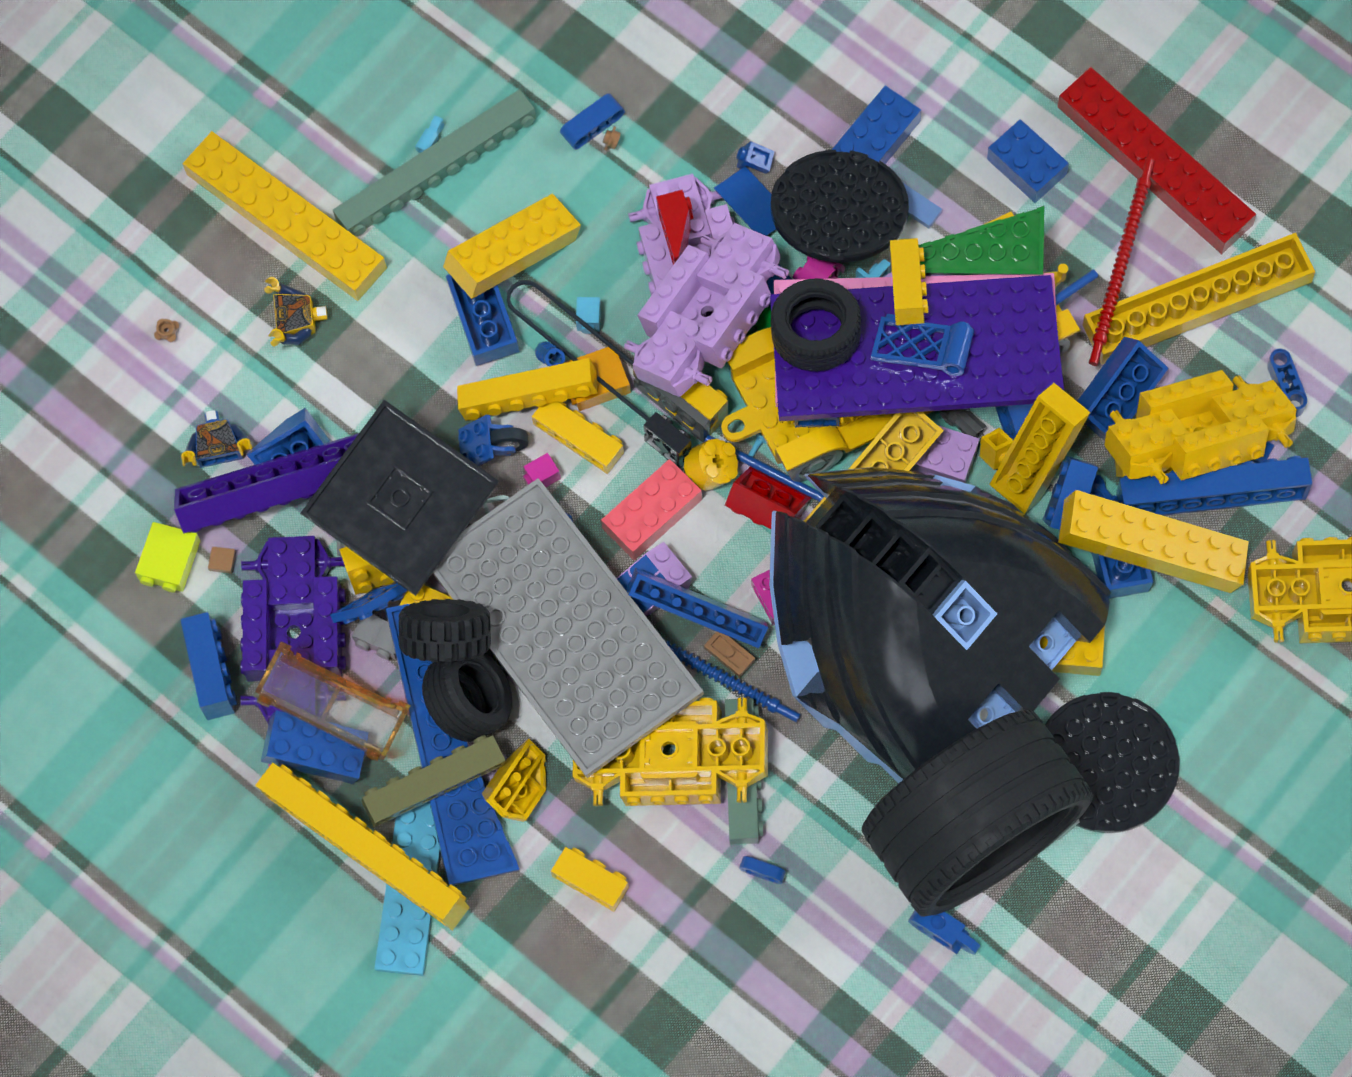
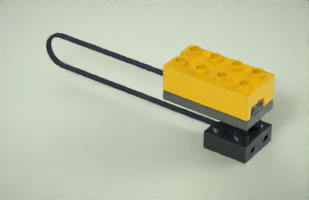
(698, 409)

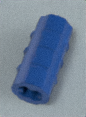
(543, 351)

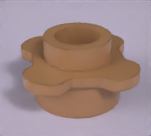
(611, 138)
(163, 324)

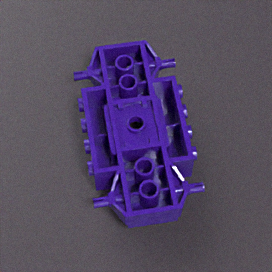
(288, 597)

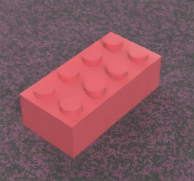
(651, 509)

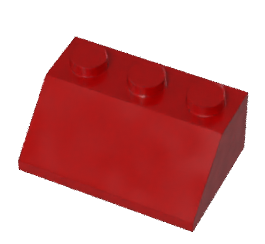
(759, 495)

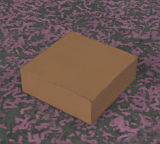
(221, 560)

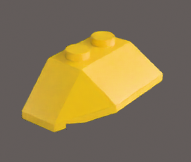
(518, 783)

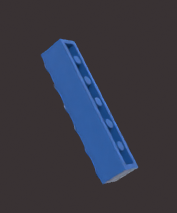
(697, 608)

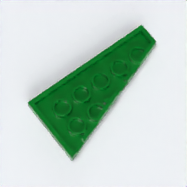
(993, 248)

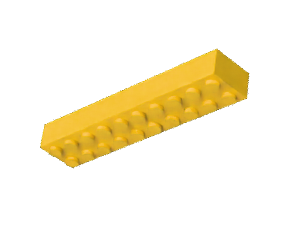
(285, 216)
(1206, 294)
(363, 846)

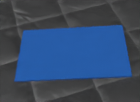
(749, 200)

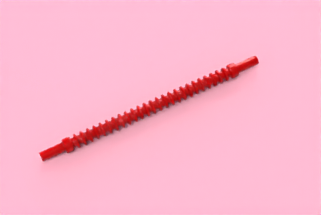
(1100, 338)

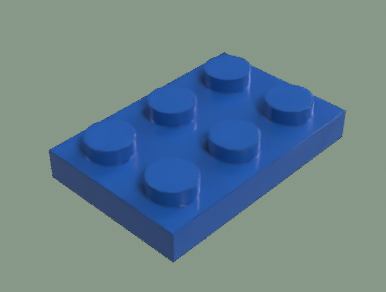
(363, 606)

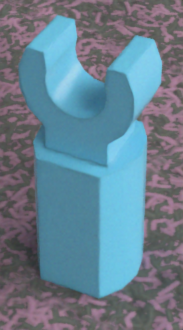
(430, 136)

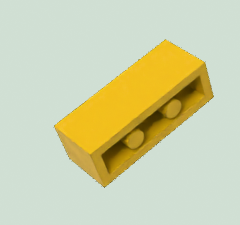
(590, 878)

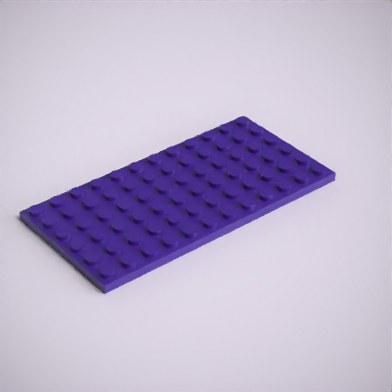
(1008, 362)

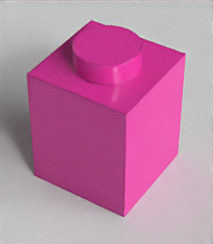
(541, 468)

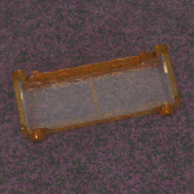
(330, 702)

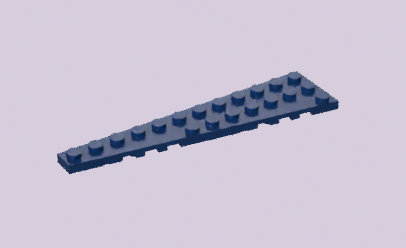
(464, 821)

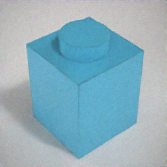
(590, 312)

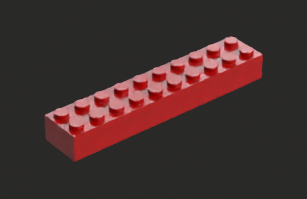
(1175, 174)

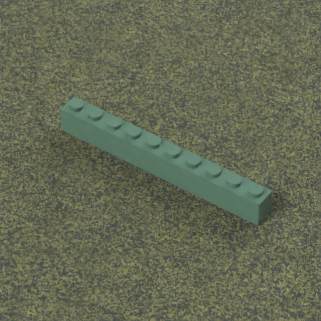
(435, 164)

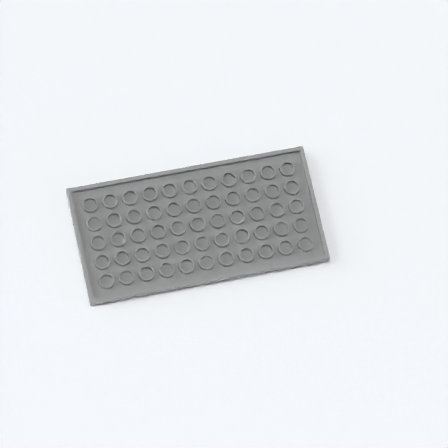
(566, 628)

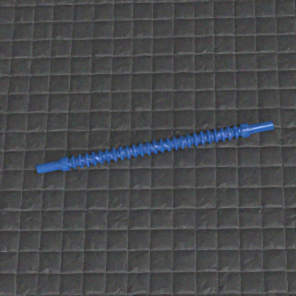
(773, 705)

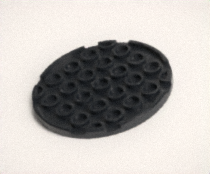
(839, 206)
(1121, 754)

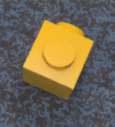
(994, 447)

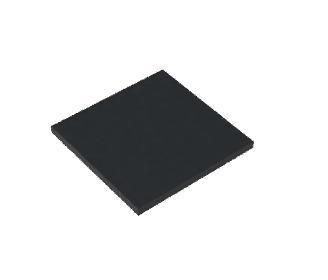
(399, 497)

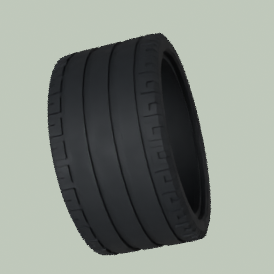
(976, 812)

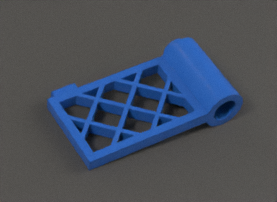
(951, 355)

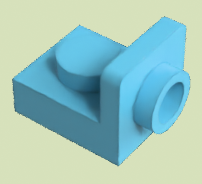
(876, 270)

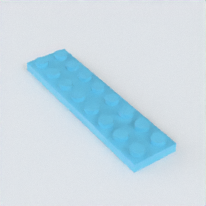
(404, 924)

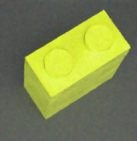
(167, 557)

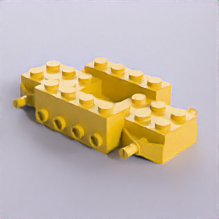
(1200, 426)
(1304, 590)
(704, 754)

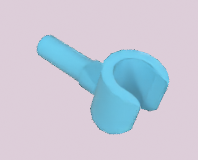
(759, 440)

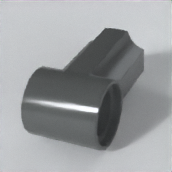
(964, 421)

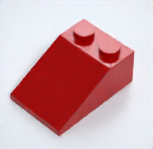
(675, 218)

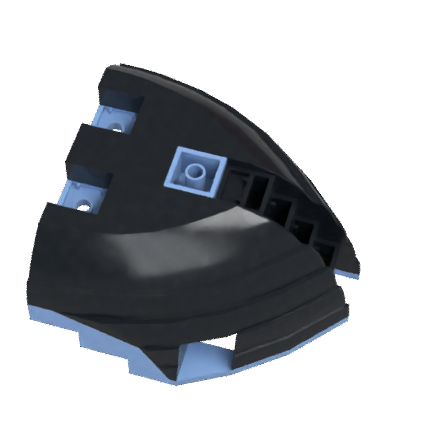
(921, 610)

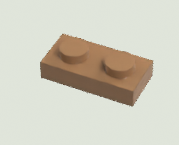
(729, 653)

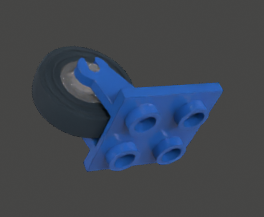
(482, 440)

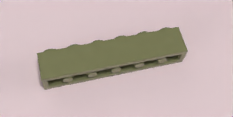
(433, 780)

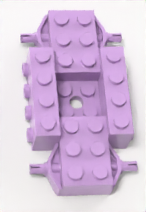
(706, 221)
(726, 283)

